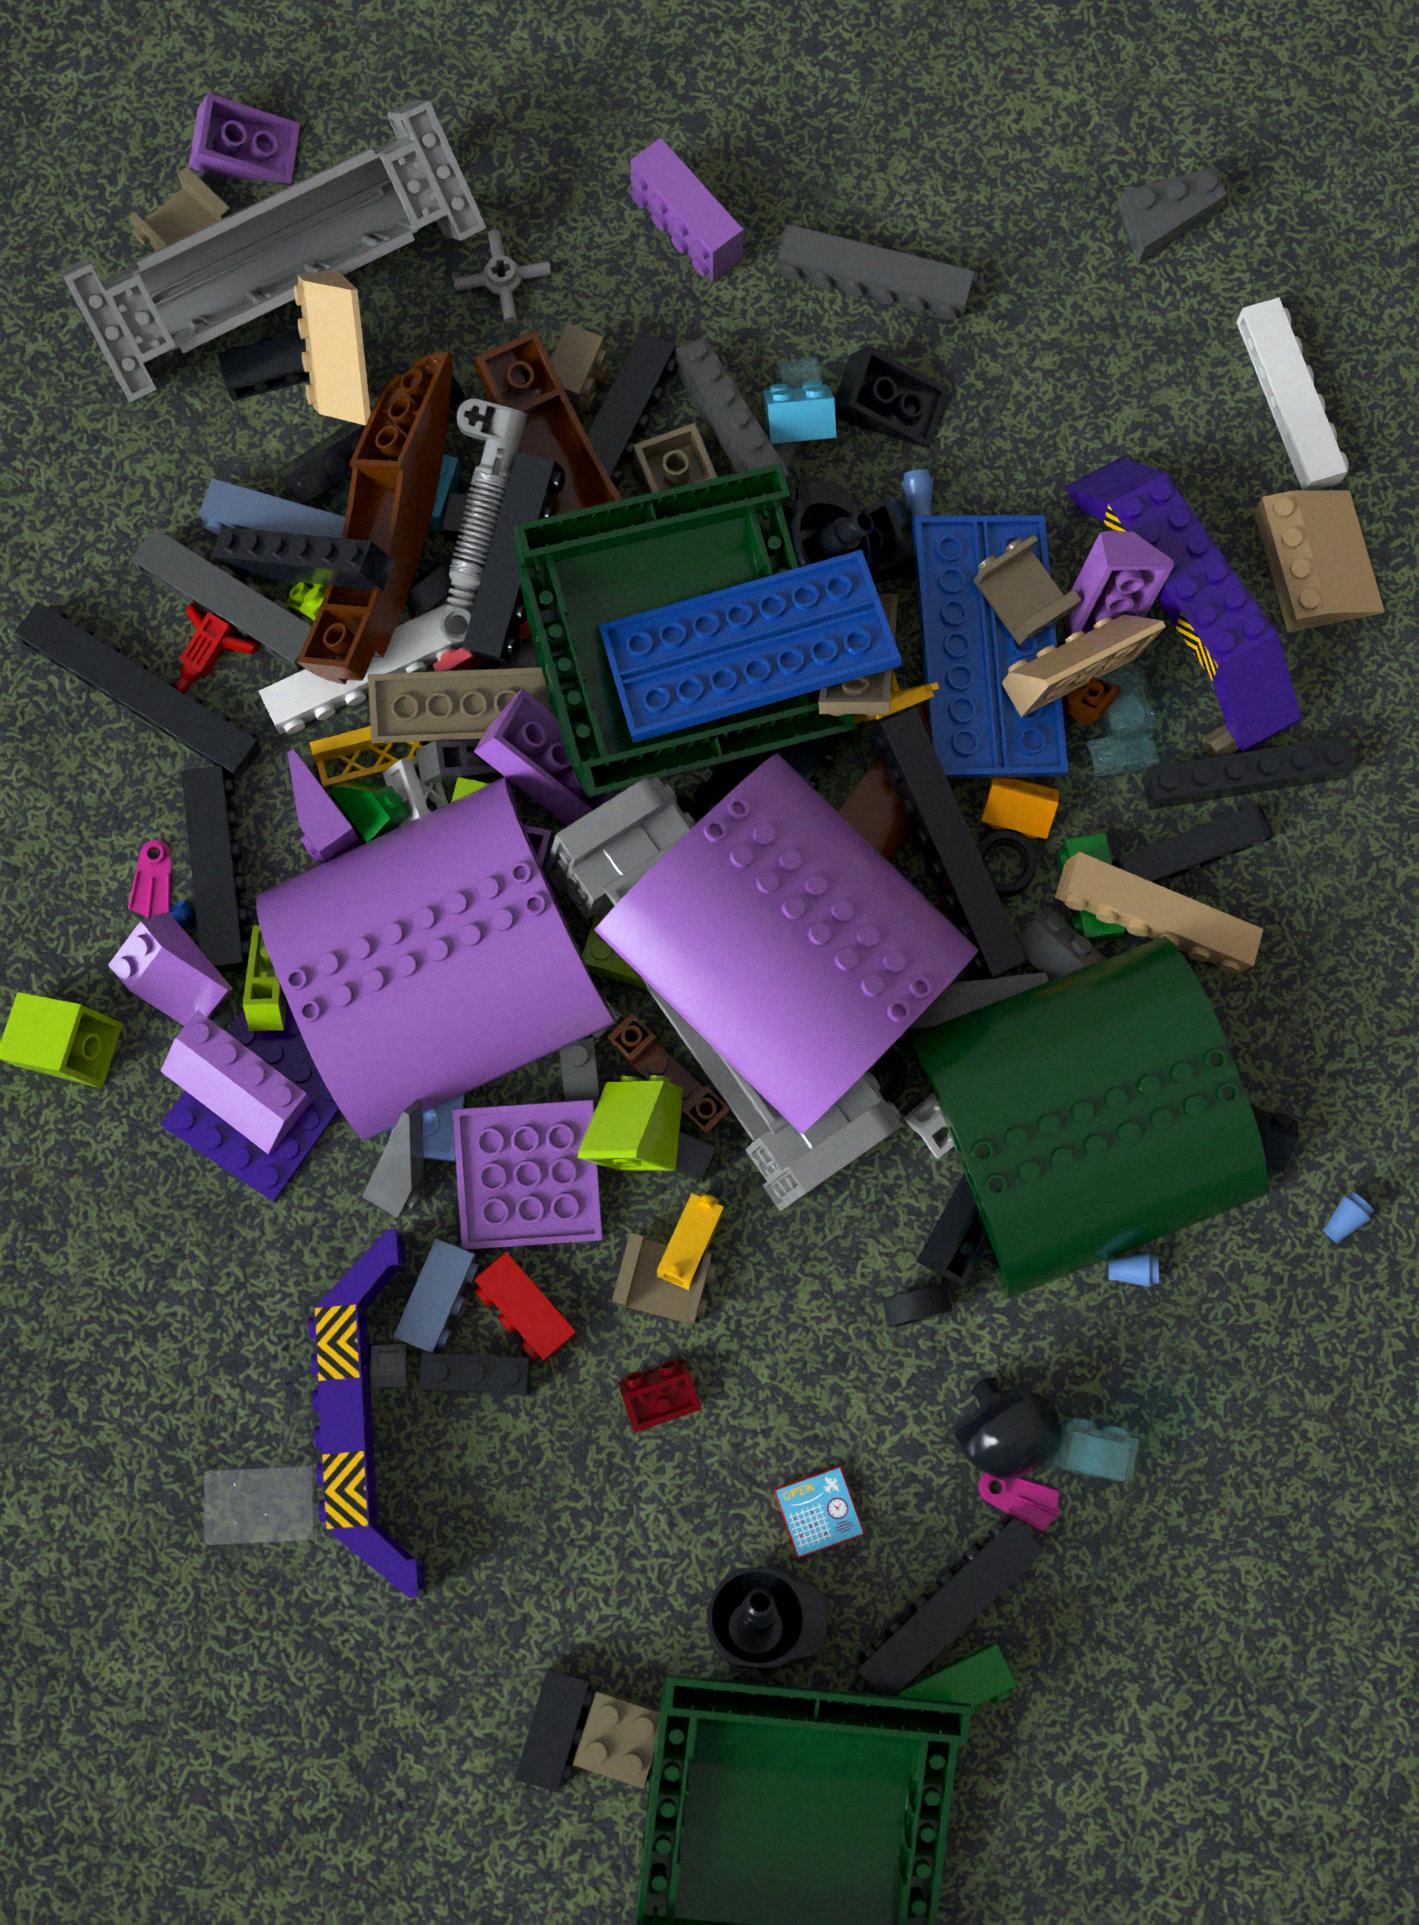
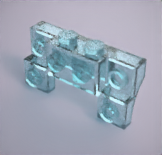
(1128, 727)

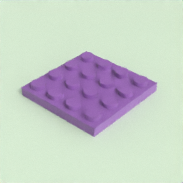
(524, 1175)

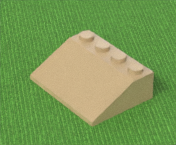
(333, 346)
(1317, 557)
(1076, 662)

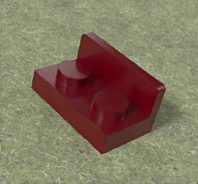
(659, 1394)

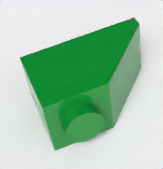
(371, 807)

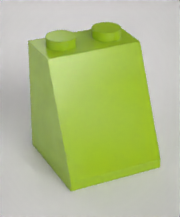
(60, 1039)
(635, 1125)

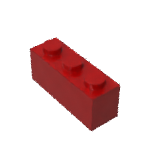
(524, 1308)

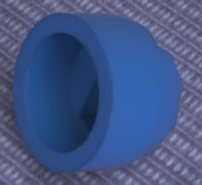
(181, 912)

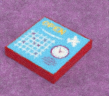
(819, 1512)

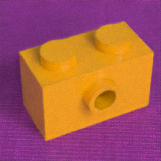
(1020, 806)

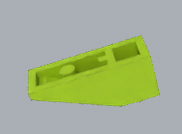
(263, 995)

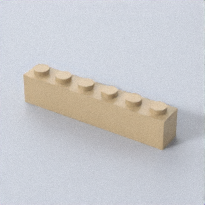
(1158, 912)

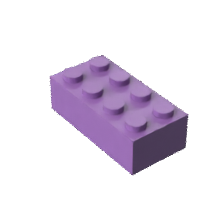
(686, 211)

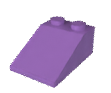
(243, 142)
(323, 824)
(169, 970)

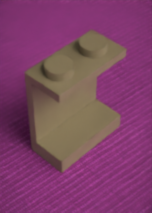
(183, 214)
(1023, 591)
(644, 1291)

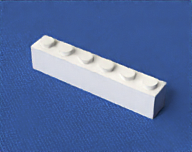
(1292, 395)

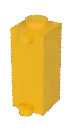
(690, 1240)

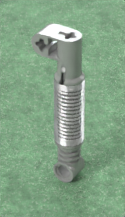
(485, 506)

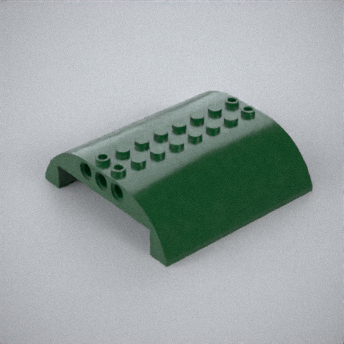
(635, 559)
(1094, 1113)
(796, 1805)

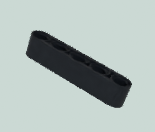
(1198, 846)

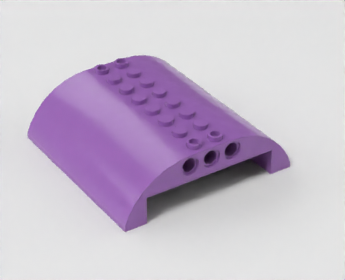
(787, 941)
(429, 961)

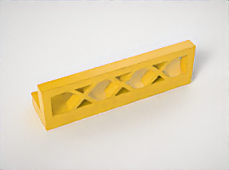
(353, 743)

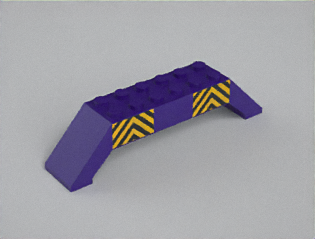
(1200, 597)
(347, 1418)

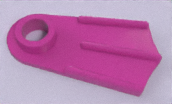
(152, 881)
(1024, 1500)

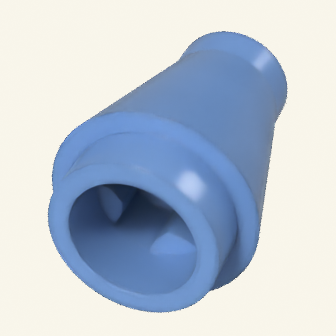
(918, 491)
(1348, 1217)
(1135, 1269)

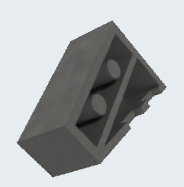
(1169, 208)

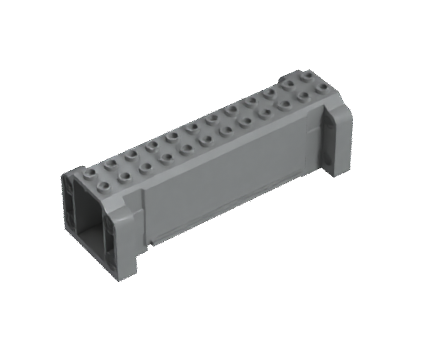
(255, 255)
(597, 866)

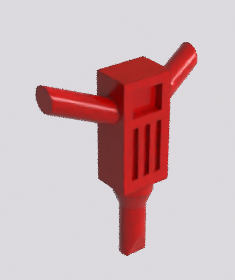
(207, 646)

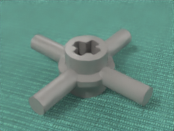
(505, 285)

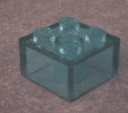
(1095, 1452)

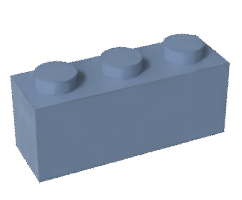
(437, 1297)

